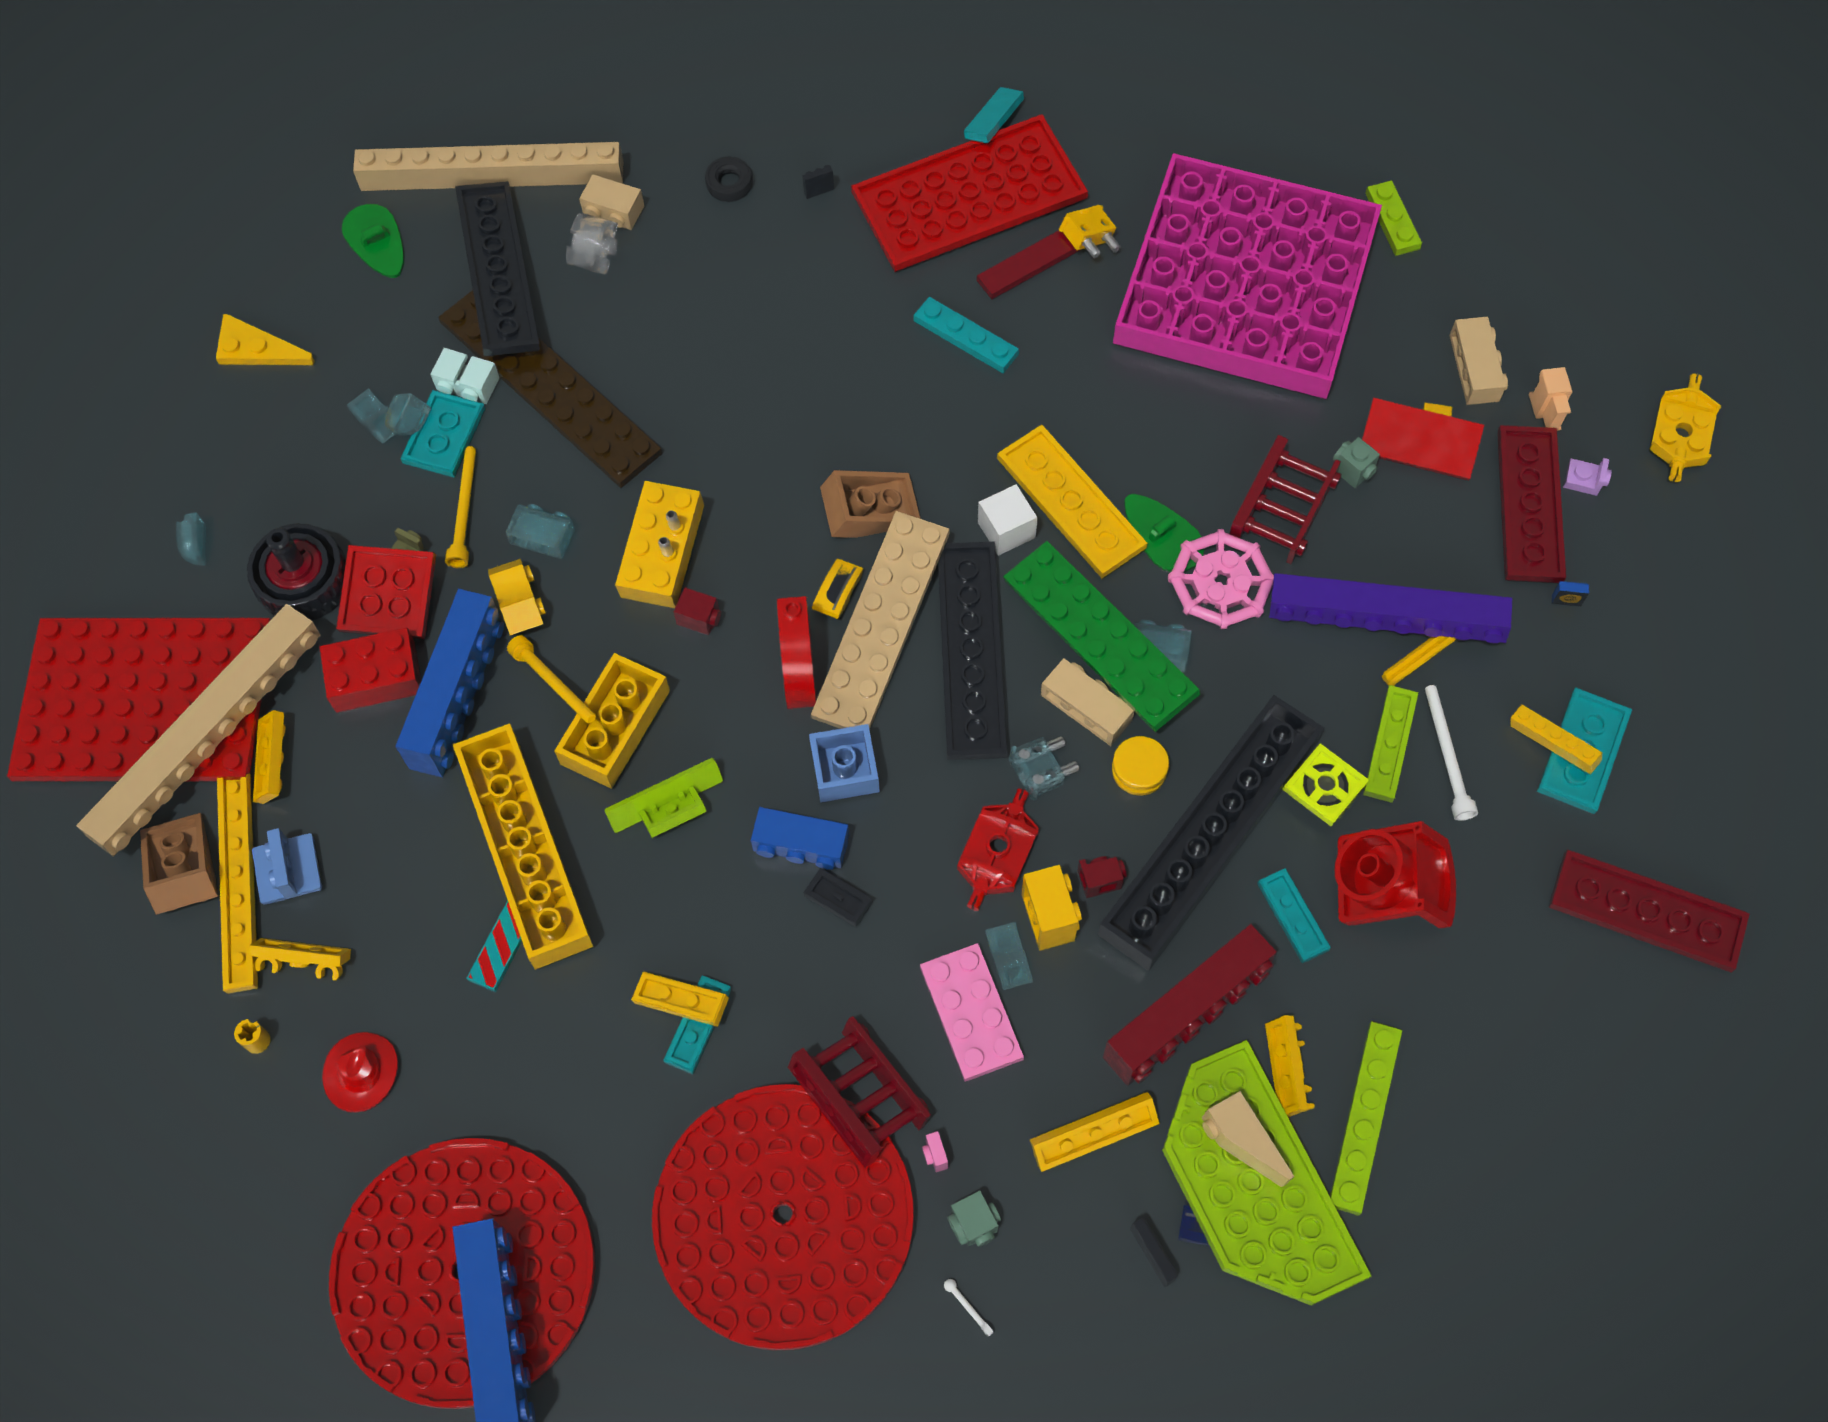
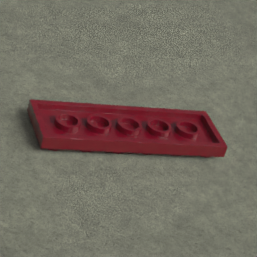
(1531, 504)
(1649, 911)

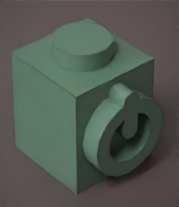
(1357, 461)
(974, 1220)

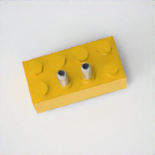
(660, 544)

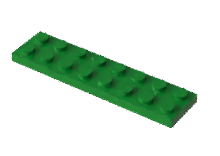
(1102, 636)

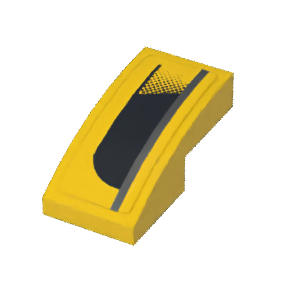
(837, 588)

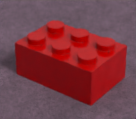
(370, 669)

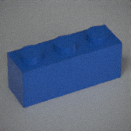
(799, 838)

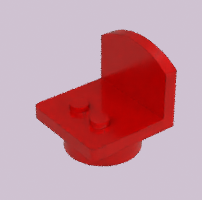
(1395, 875)

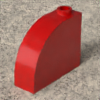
(796, 652)

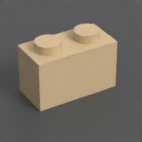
(612, 201)

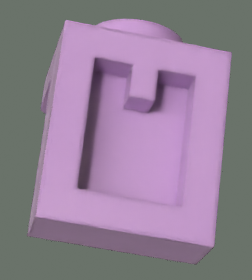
(1587, 476)

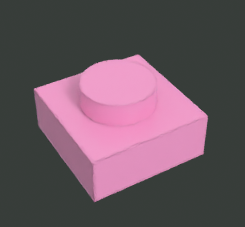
(934, 1152)

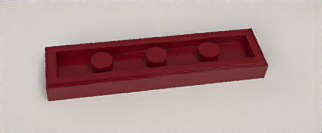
(1026, 264)

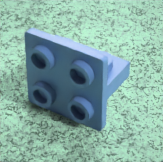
(286, 867)

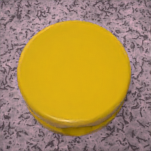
(1140, 765)

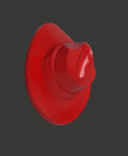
(359, 1071)

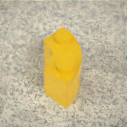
(516, 597)

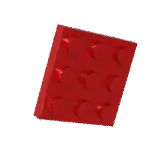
(386, 590)

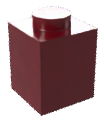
(697, 611)

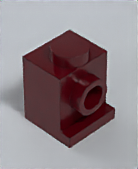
(1101, 875)

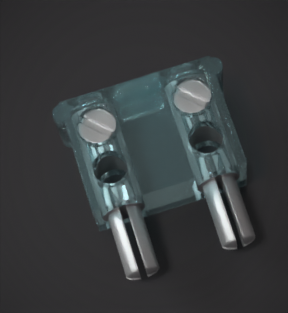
(1038, 766)

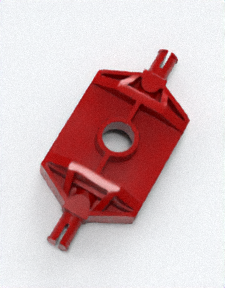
(997, 871)

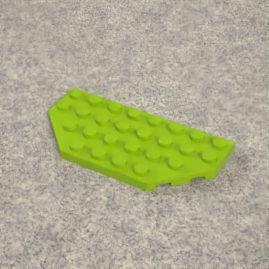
(1257, 1230)

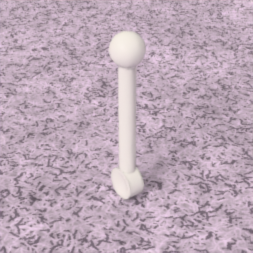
(950, 1286)

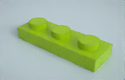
(1394, 218)

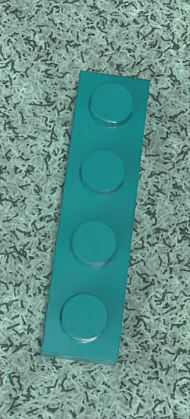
(966, 335)

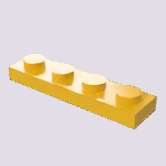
(1094, 1131)

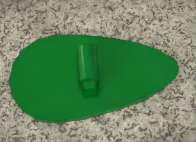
(375, 238)
(1161, 530)

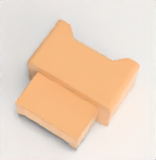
(1552, 397)

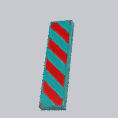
(497, 952)

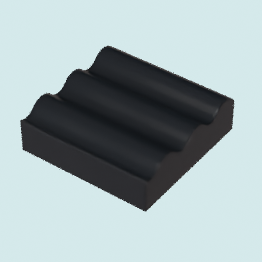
(818, 181)

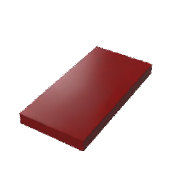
(1423, 438)

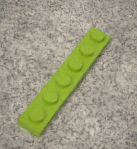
(1365, 1118)

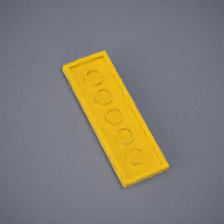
(1072, 501)

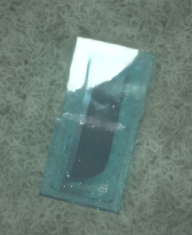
(371, 415)
(1008, 956)

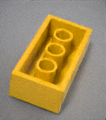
(624, 707)

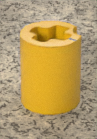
(252, 1036)

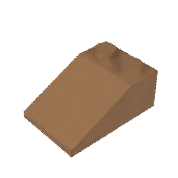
(866, 501)
(177, 864)

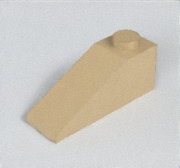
(1243, 1136)

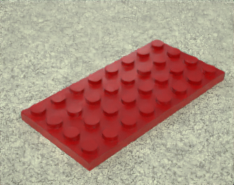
(968, 192)

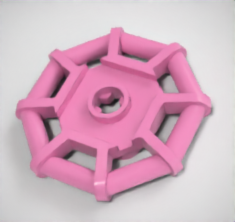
(1226, 564)

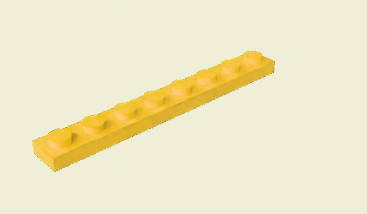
(236, 884)

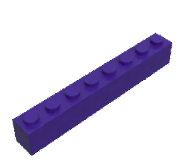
(1391, 608)

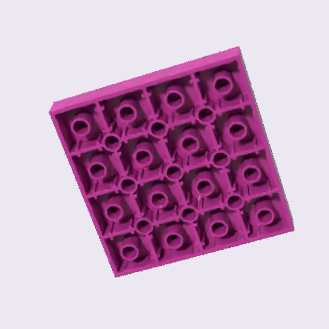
(1248, 275)

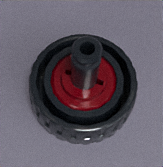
(297, 568)

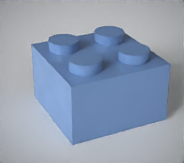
(844, 763)

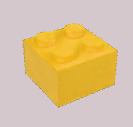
(1050, 907)

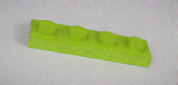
(1390, 743)

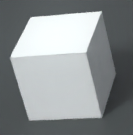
(1007, 519)

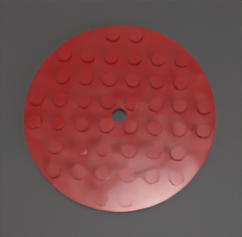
(398, 1261)
(766, 1278)

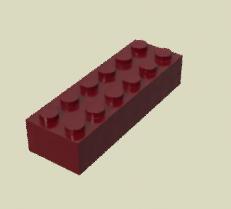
(1189, 1005)

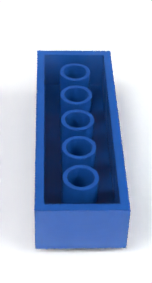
(450, 683)
(491, 1323)

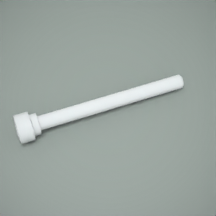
(1463, 807)

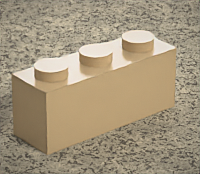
(1478, 360)
(1087, 701)

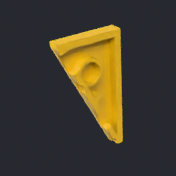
(248, 345)

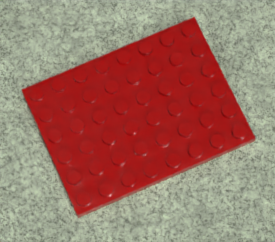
(115, 685)

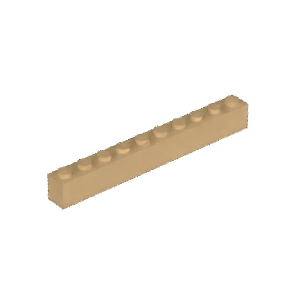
(487, 164)
(199, 730)

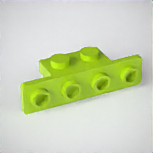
(667, 802)

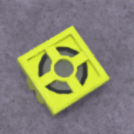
(1324, 787)

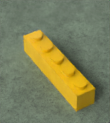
(1556, 739)

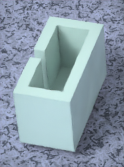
(468, 381)

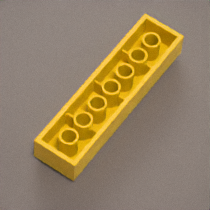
(522, 847)

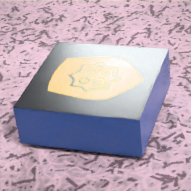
(1570, 593)

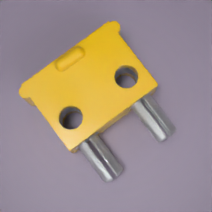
(1089, 228)

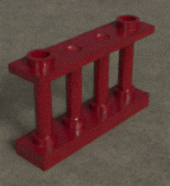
(1268, 479)
(845, 1117)

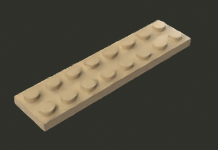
(880, 622)

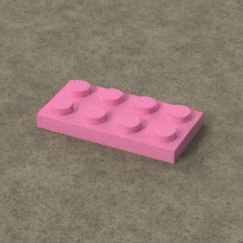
(971, 1012)

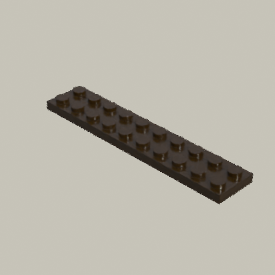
(563, 400)

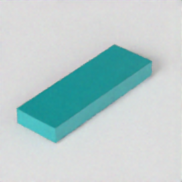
(993, 115)
(1293, 915)
(692, 1035)

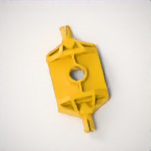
(1687, 410)

